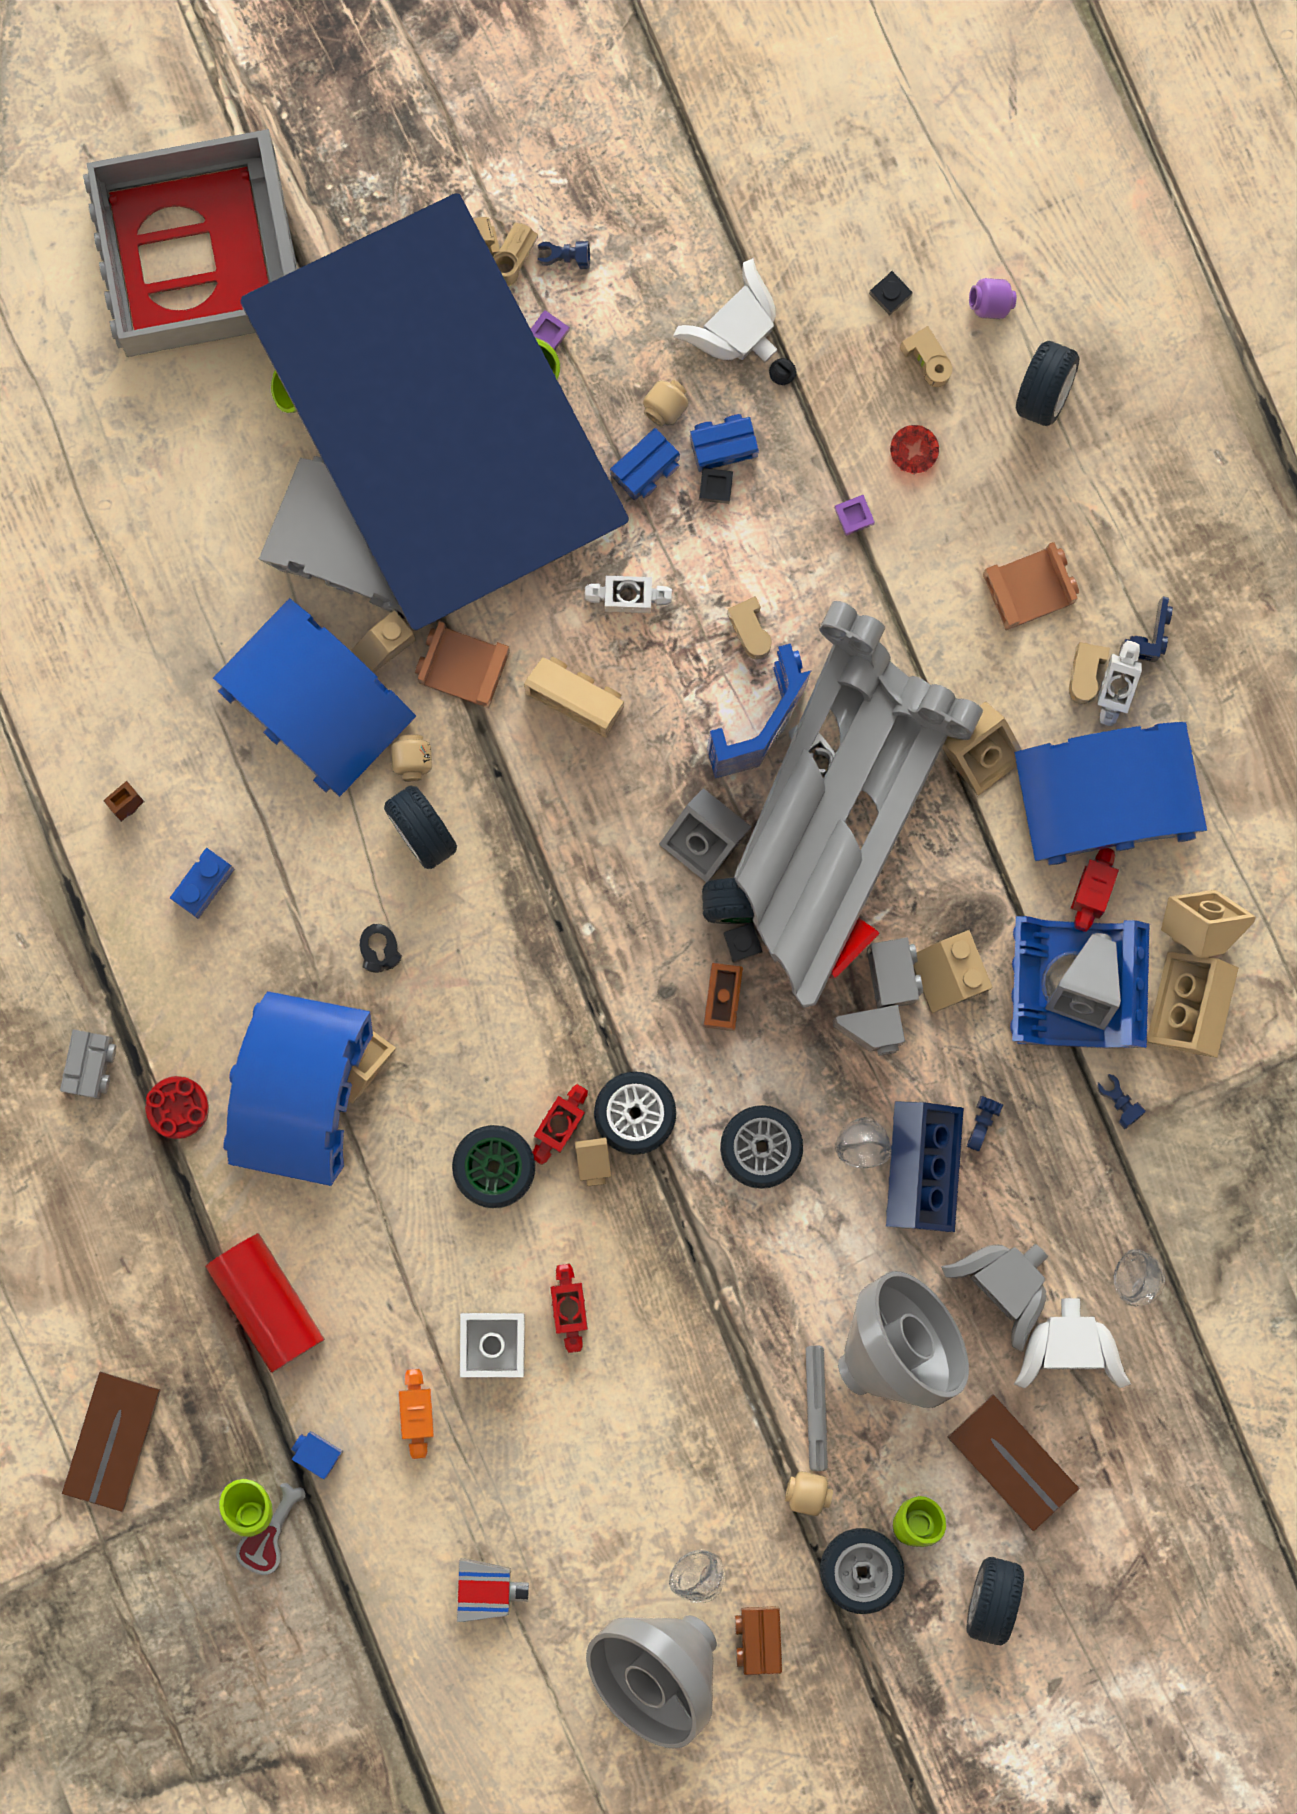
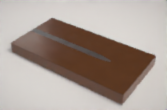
(111, 1441)
(1013, 1462)

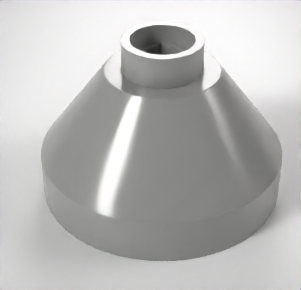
(904, 1344)
(656, 1676)

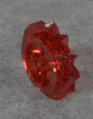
(909, 436)

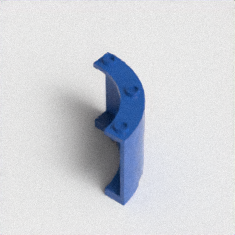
(314, 697)
(1110, 791)
(294, 1087)

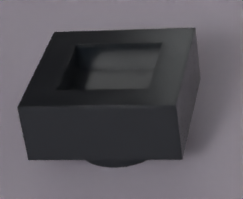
(890, 293)
(716, 486)
(742, 942)

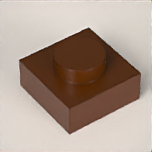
(124, 801)

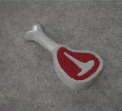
(262, 1551)

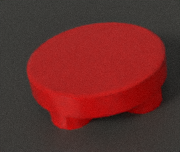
(177, 1107)

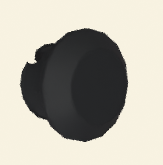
(782, 371)

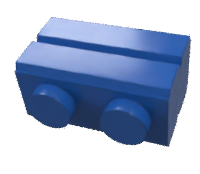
(723, 442)
(645, 465)
(202, 883)

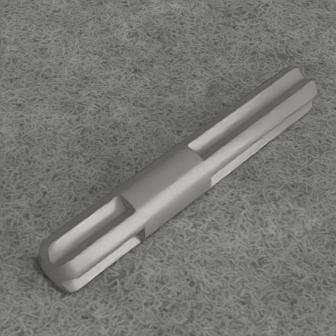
(816, 1408)

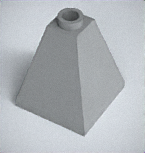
(1091, 984)

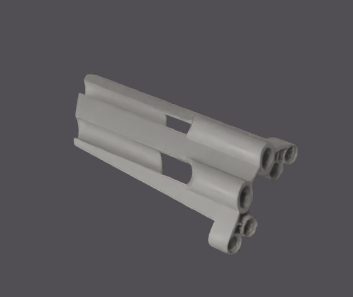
(802, 857)

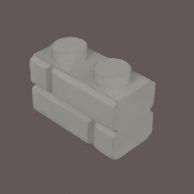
(88, 1064)

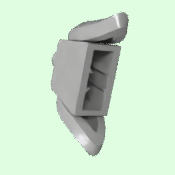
(1009, 1282)

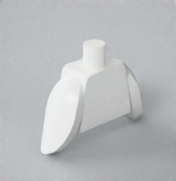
(739, 324)
(1071, 1344)

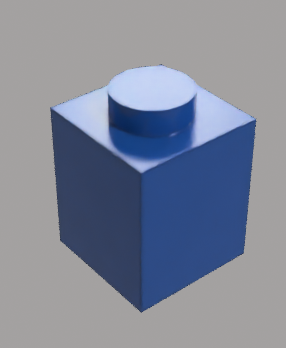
(316, 1454)

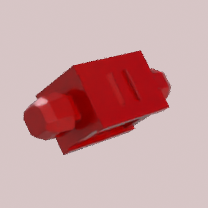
(1094, 889)
(577, 1096)
(564, 1274)

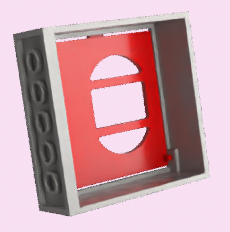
(229, 217)

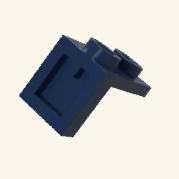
(1152, 651)

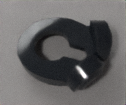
(371, 961)

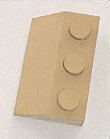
(574, 695)
(1192, 1004)

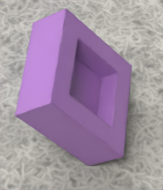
(550, 329)
(854, 515)

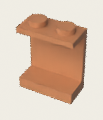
(1031, 586)
(462, 665)

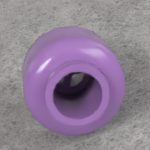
(992, 298)

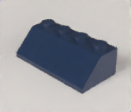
(924, 1166)

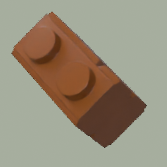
(723, 997)
(760, 1640)

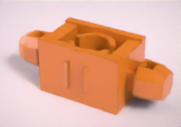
(416, 1413)

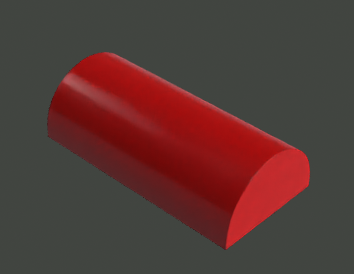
(264, 1302)

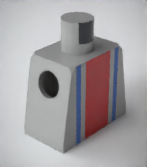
(486, 1590)

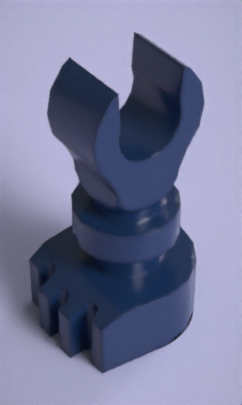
(580, 253)
(988, 1109)
(1130, 1112)

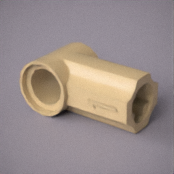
(515, 250)

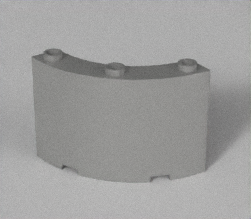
(321, 539)

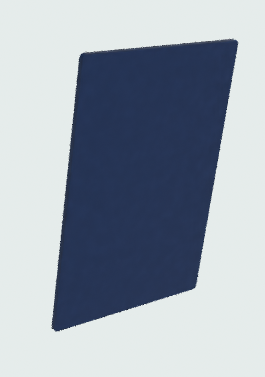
(434, 410)

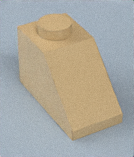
(383, 642)
(593, 1161)

